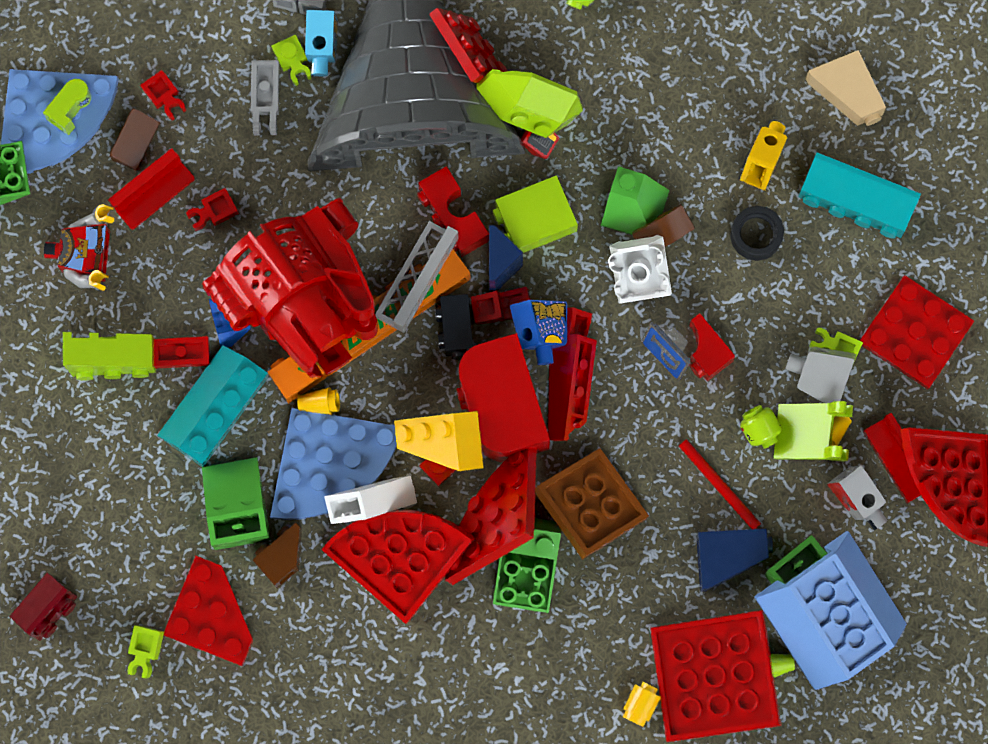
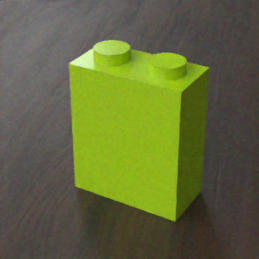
(535, 215)

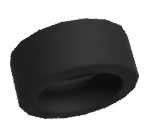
(762, 213)

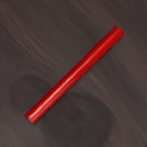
(719, 484)

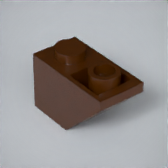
(282, 556)

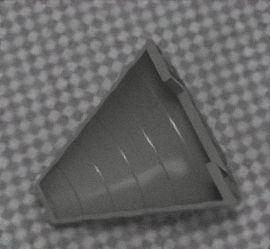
(405, 92)

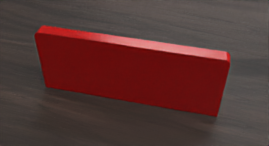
(151, 189)
(887, 443)

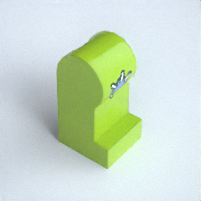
(67, 104)

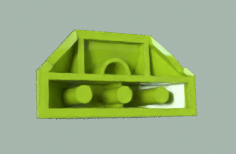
(530, 101)

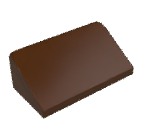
(134, 139)

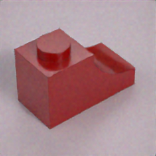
(711, 352)

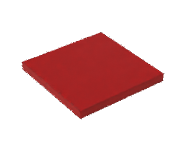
(715, 676)

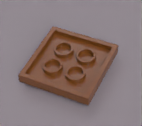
(591, 503)

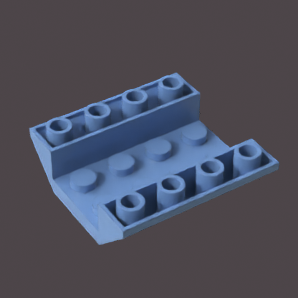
(834, 615)

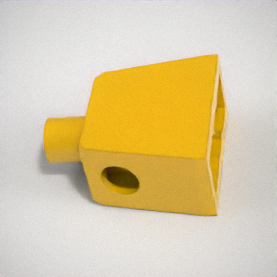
(764, 155)

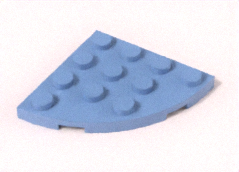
(24, 119)
(328, 457)

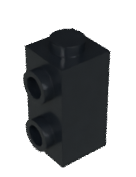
(456, 322)

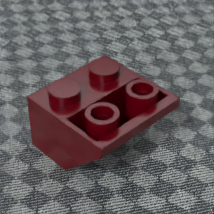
(44, 607)

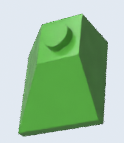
(633, 201)

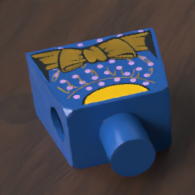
(541, 327)

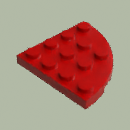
(951, 478)
(499, 515)
(399, 556)

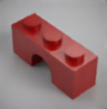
(437, 193)

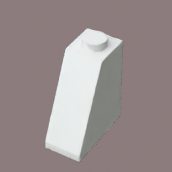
(371, 500)

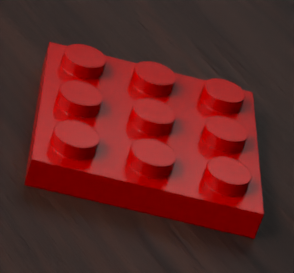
(467, 43)
(916, 332)

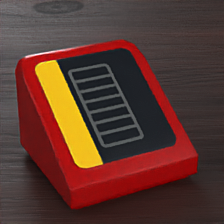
(539, 145)

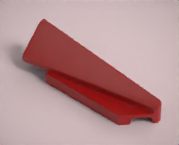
(571, 377)

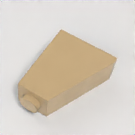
(849, 88)

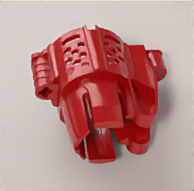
(312, 291)

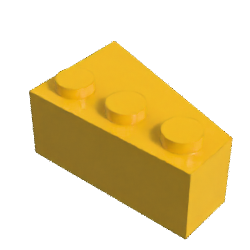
(443, 439)

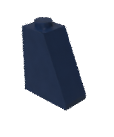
(730, 554)

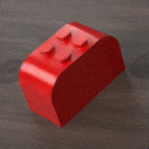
(501, 391)

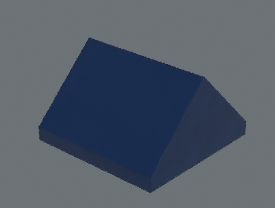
(504, 259)

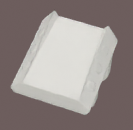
(640, 269)

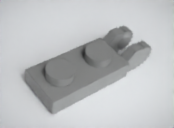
(265, 93)

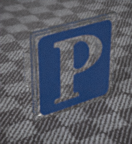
(667, 348)

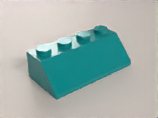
(859, 196)
(213, 405)

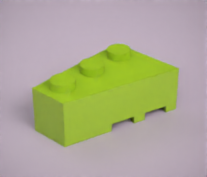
(108, 355)

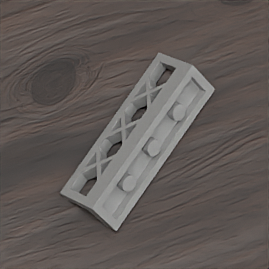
(425, 277)

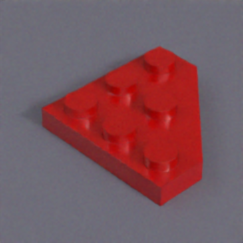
(209, 614)

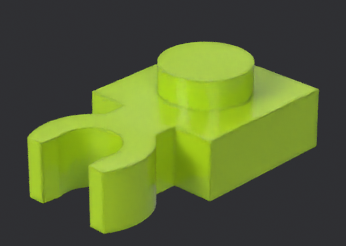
(291, 55)
(840, 342)
(145, 646)

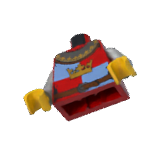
(84, 249)

